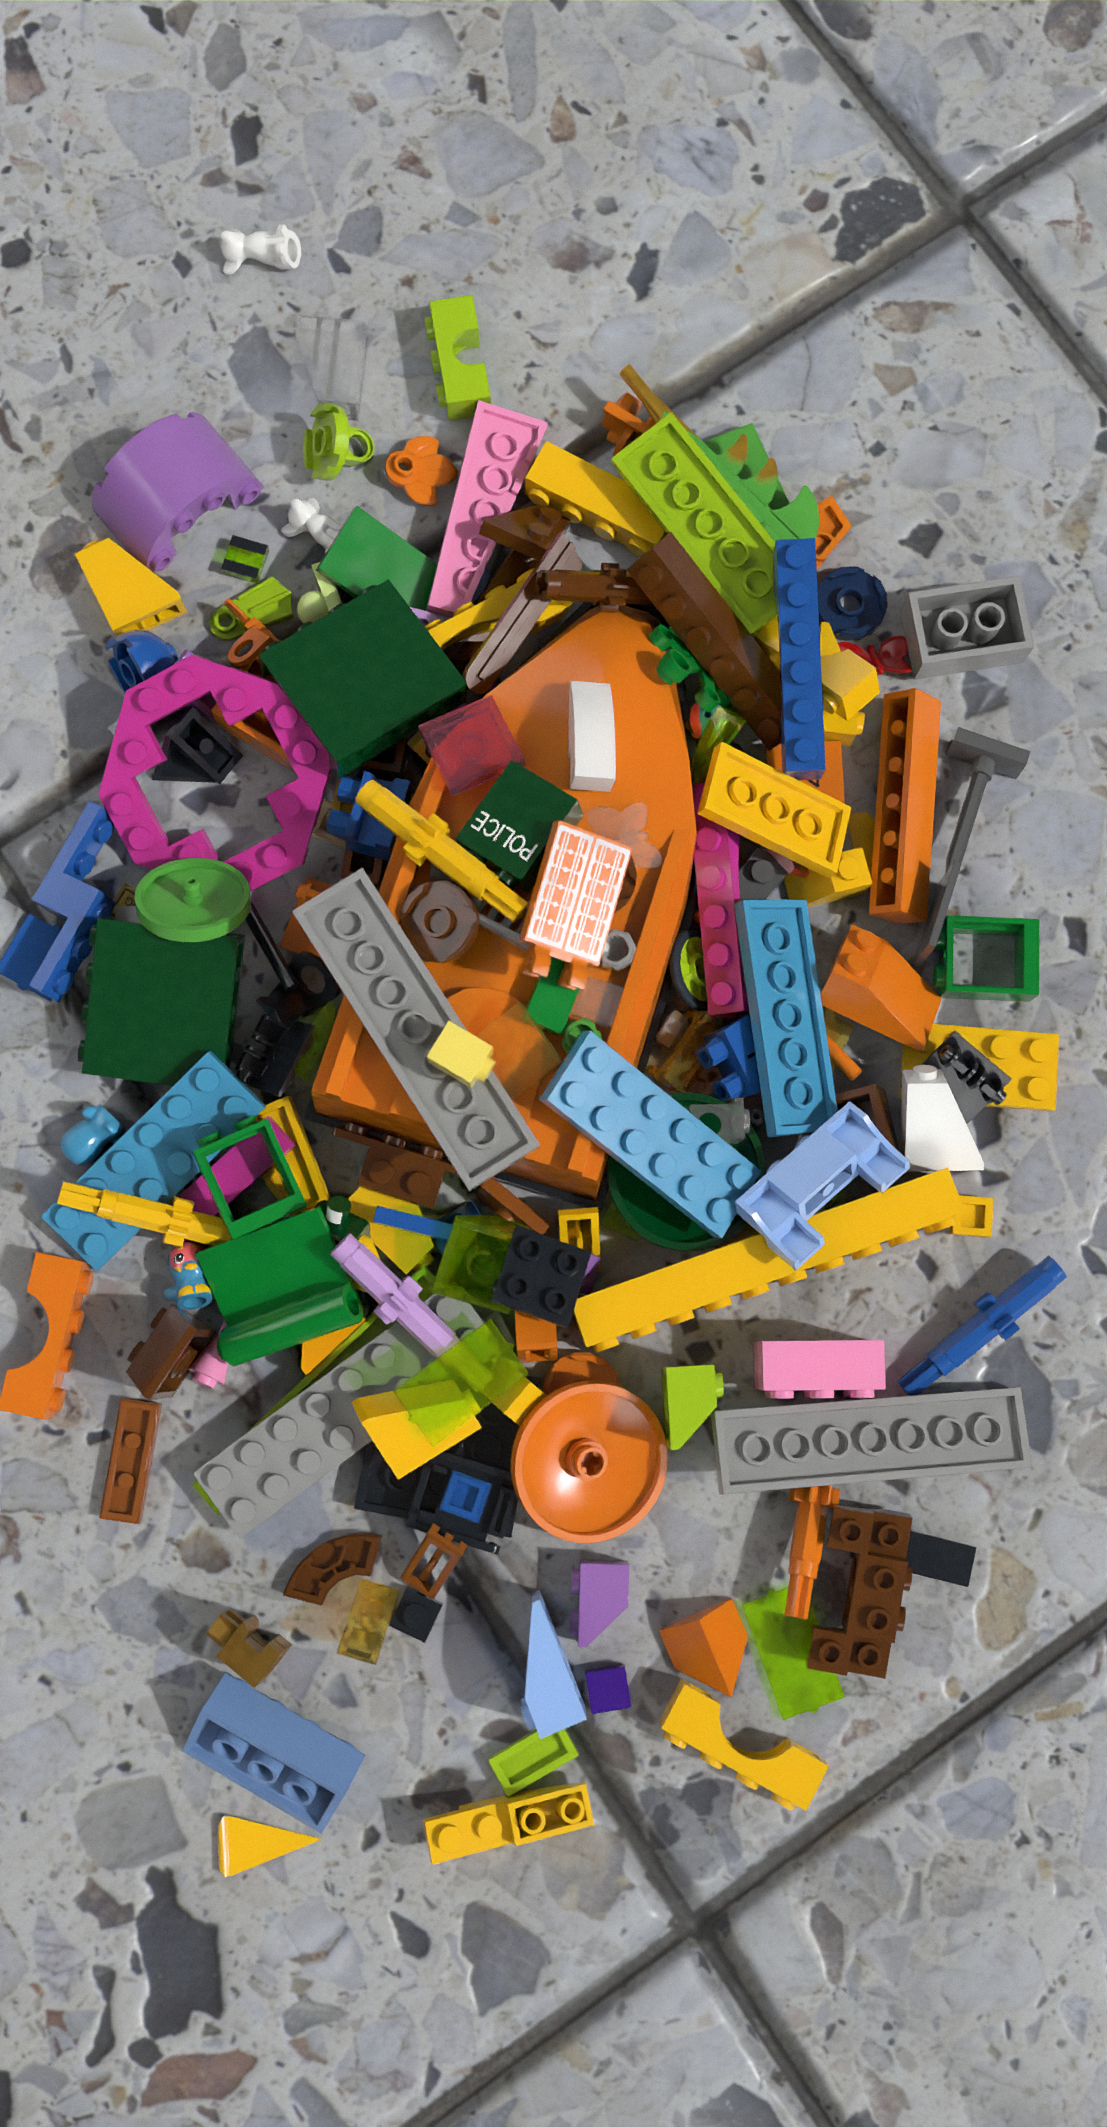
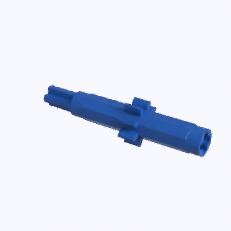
(994, 1318)

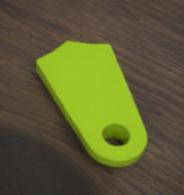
(266, 601)

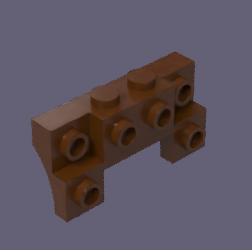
(873, 1592)

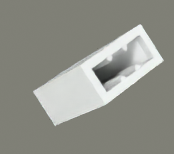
(932, 1124)

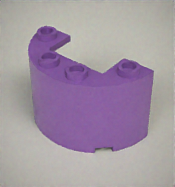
(167, 482)

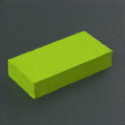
(531, 1759)

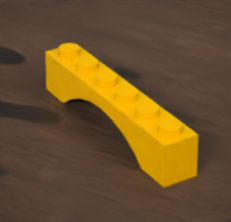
(482, 618)

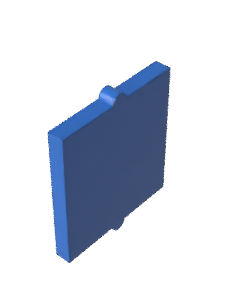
(28, 952)

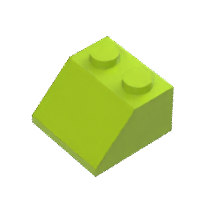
(688, 1399)

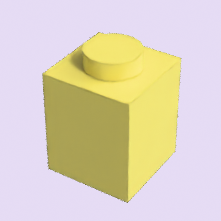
(462, 1055)

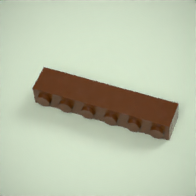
(713, 635)

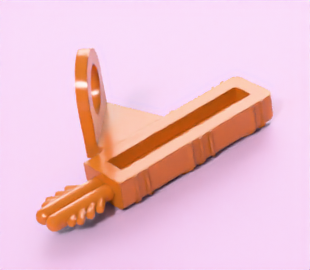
(254, 633)

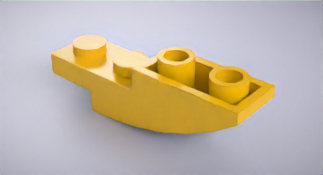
(507, 1820)

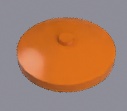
(589, 1461)

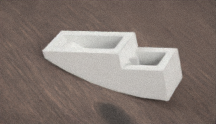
(591, 736)

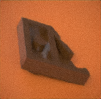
(526, 529)

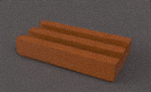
(443, 1545)

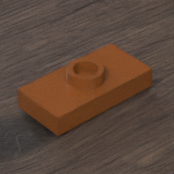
(509, 1206)

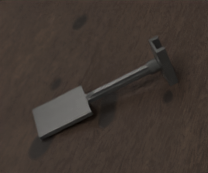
(986, 757)

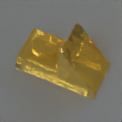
(368, 1622)

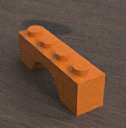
(60, 1288)

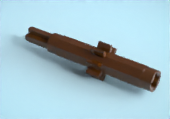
(602, 587)

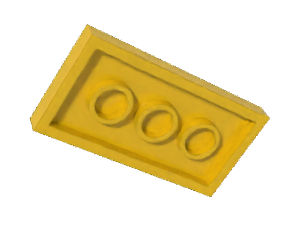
(774, 810)
(1022, 1055)

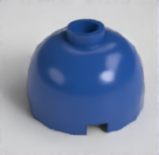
(139, 657)

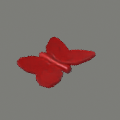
(888, 656)

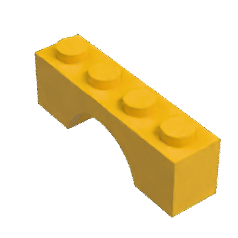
(845, 676)
(786, 1770)

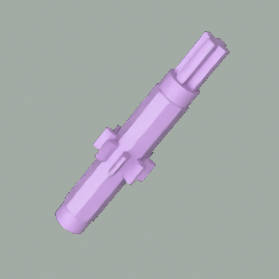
(394, 1296)

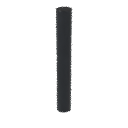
(271, 951)

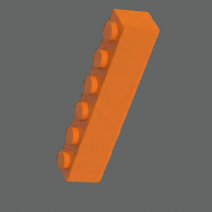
(905, 807)

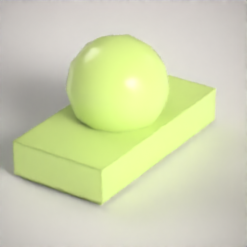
(316, 603)

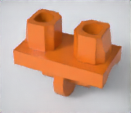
(622, 421)

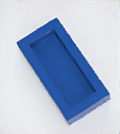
(412, 1223)

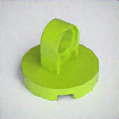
(328, 442)

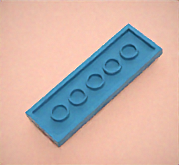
(786, 1015)
(650, 1133)
(156, 1154)

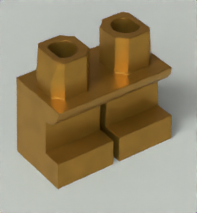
(245, 1648)

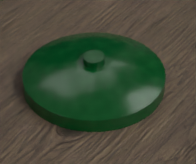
(657, 1218)

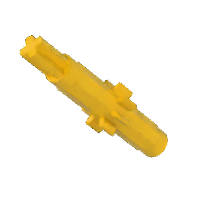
(430, 841)
(174, 1220)

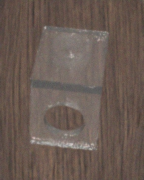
(733, 1118)

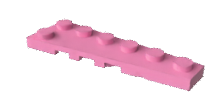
(489, 480)

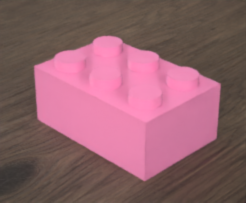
(819, 1368)

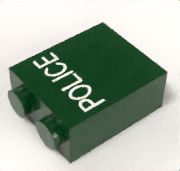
(514, 825)

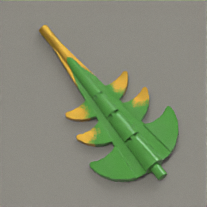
(793, 521)

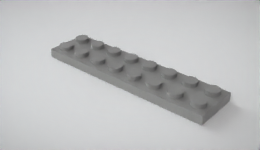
(405, 1017)
(318, 1425)
(870, 1440)

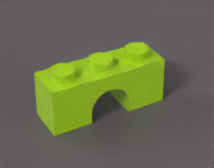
(455, 329)

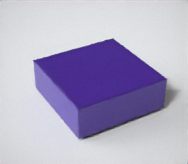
(608, 1689)

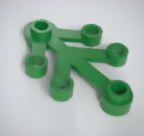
(680, 662)

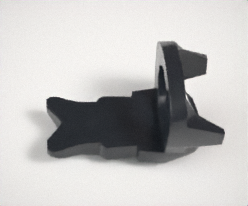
(304, 1002)

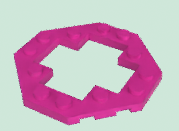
(238, 697)

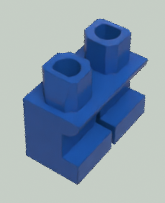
(359, 828)
(734, 1055)

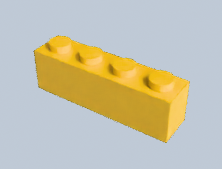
(593, 498)

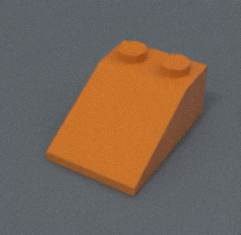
(880, 989)

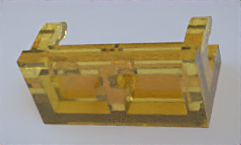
(682, 1065)

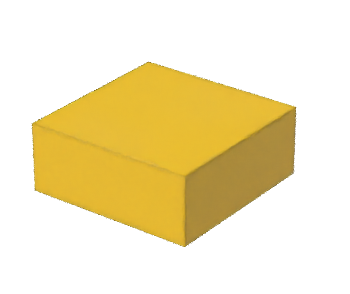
(976, 1219)

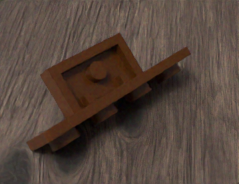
(398, 1168)

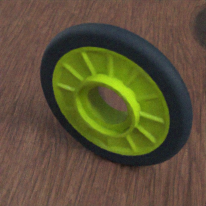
(684, 956)

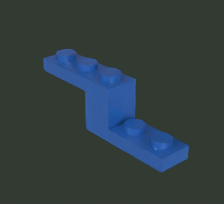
(73, 900)

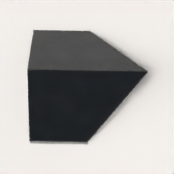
(196, 752)

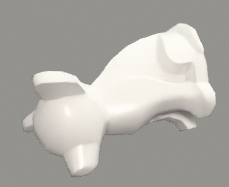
(274, 248)
(304, 517)

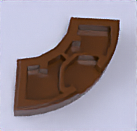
(331, 1563)

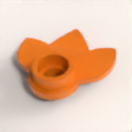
(425, 471)

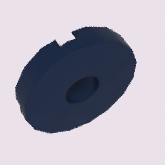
(865, 588)

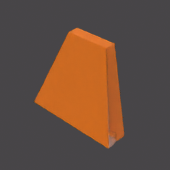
(708, 1645)

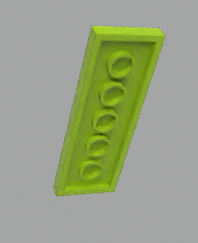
(704, 516)

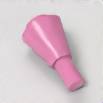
(209, 1366)

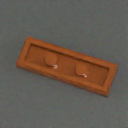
(130, 1461)

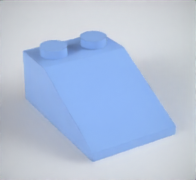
(550, 1688)

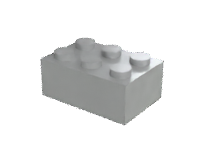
(966, 627)

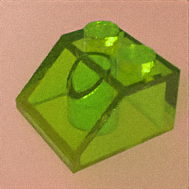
(474, 1259)

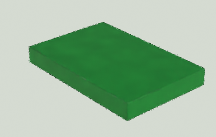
(370, 554)

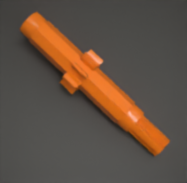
(807, 1544)

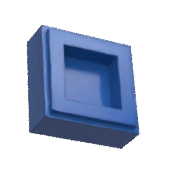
(465, 1496)

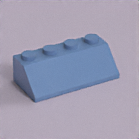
(273, 1752)

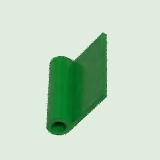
(279, 1287)

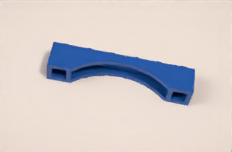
(799, 658)

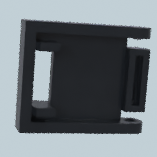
(495, 1512)

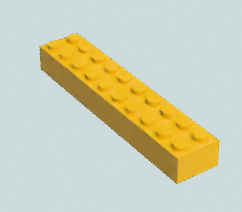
(749, 1264)

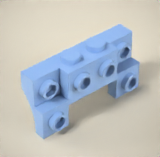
(812, 1176)

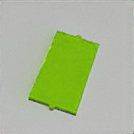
(461, 1382)
(783, 1649)

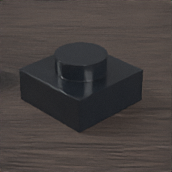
(416, 1614)

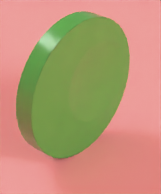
(192, 900)

